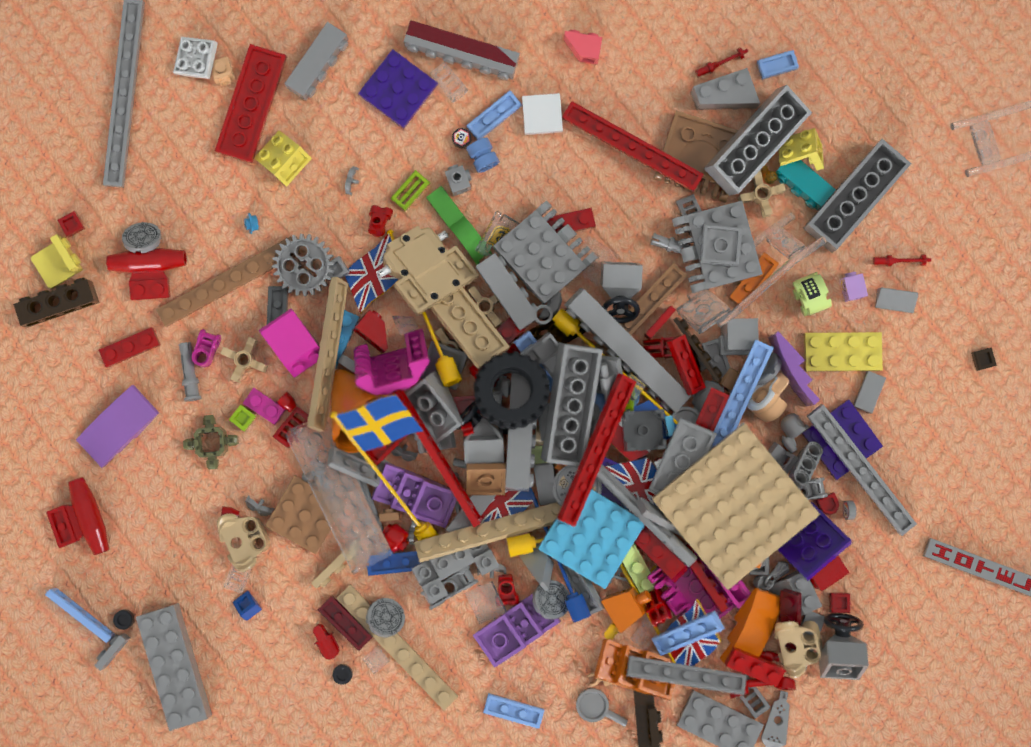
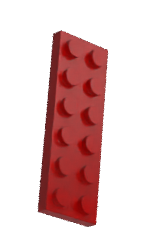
(250, 103)

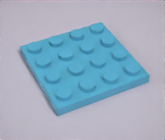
(597, 542)

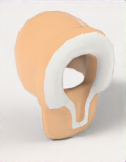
(766, 401)

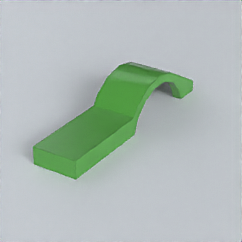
(456, 222)

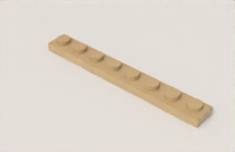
(327, 354)
(487, 532)
(401, 652)

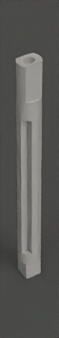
(662, 533)

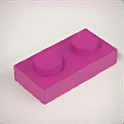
(264, 406)

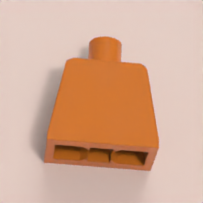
(626, 607)

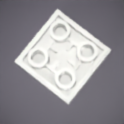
(195, 57)
(542, 114)

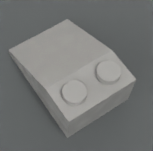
(435, 406)

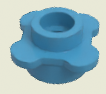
(251, 223)

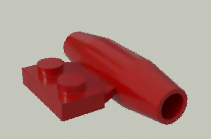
(147, 270)
(79, 519)

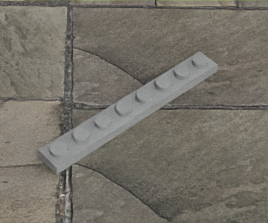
(861, 469)

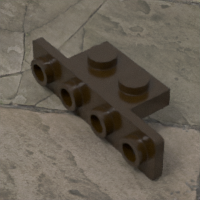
(701, 357)
(647, 721)

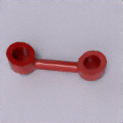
(785, 683)

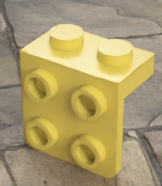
(56, 262)

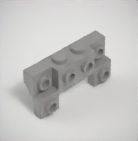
(544, 352)
(433, 571)

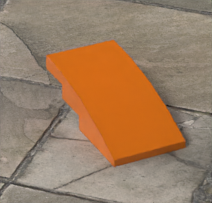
(754, 623)
(613, 669)

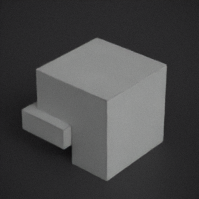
(738, 336)

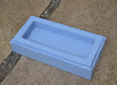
(777, 64)

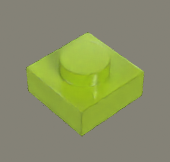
(242, 418)

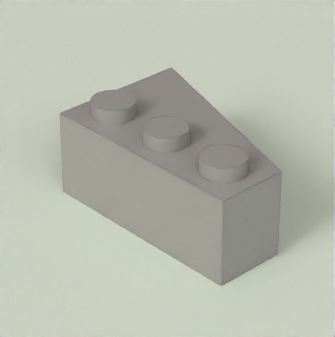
(725, 92)

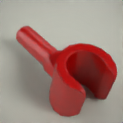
(467, 429)

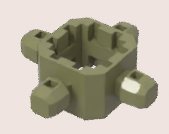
(212, 462)

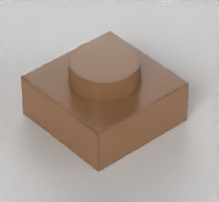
(389, 515)

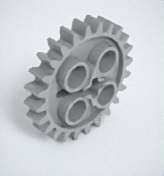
(314, 251)

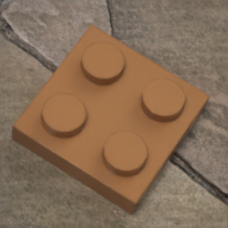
(485, 479)

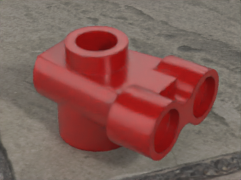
(378, 220)
(507, 593)

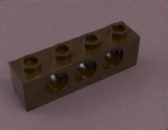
(26, 306)

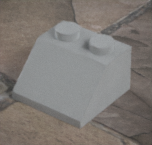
(798, 583)

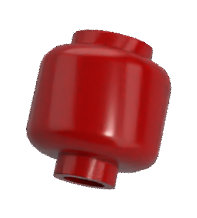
(396, 537)

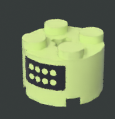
(812, 294)

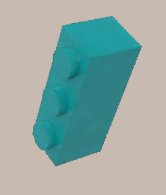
(805, 183)

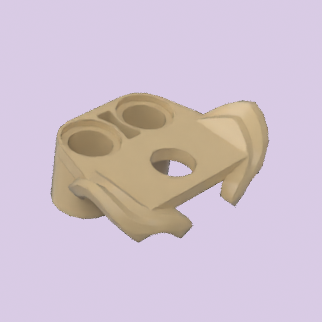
(245, 556)
(797, 661)

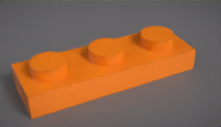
(747, 286)

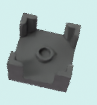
(458, 355)
(643, 430)

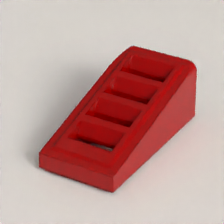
(282, 428)

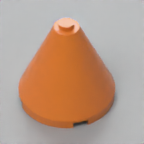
(346, 397)

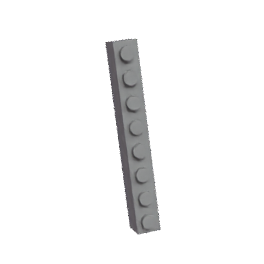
(623, 345)

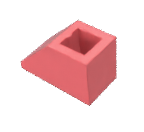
(584, 46)

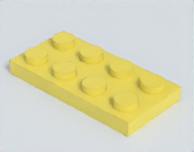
(843, 351)

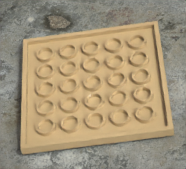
(735, 506)

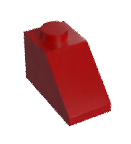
(372, 330)

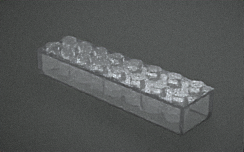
(339, 499)

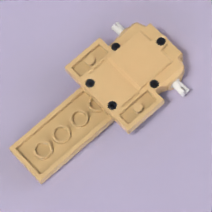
(435, 280)

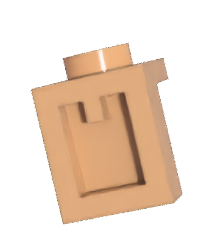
(222, 71)

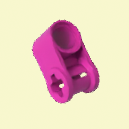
(206, 347)

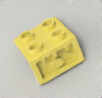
(801, 146)
(283, 157)

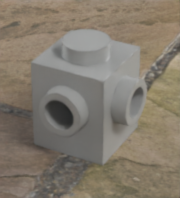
(458, 179)

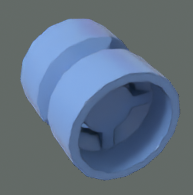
(481, 152)

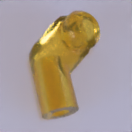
(769, 177)

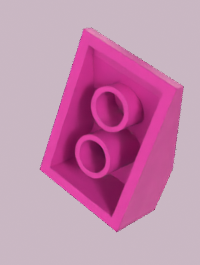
(291, 342)

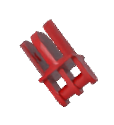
(658, 348)
(657, 607)
(326, 642)

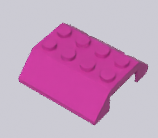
(392, 369)
(688, 589)

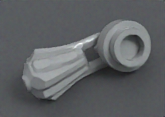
(764, 583)

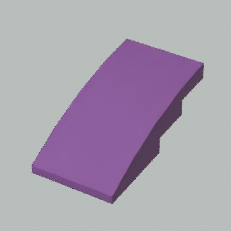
(790, 368)
(117, 426)
(423, 496)
(512, 631)

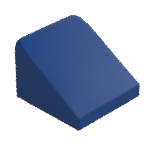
(247, 605)

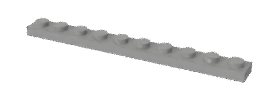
(123, 93)

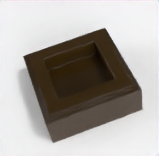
(983, 359)

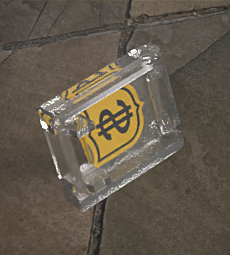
(495, 231)

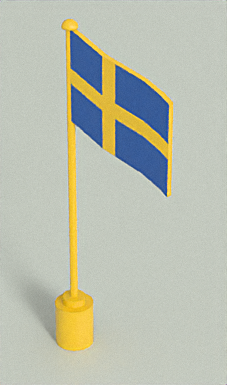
(377, 426)

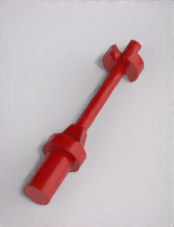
(710, 67)
(889, 260)

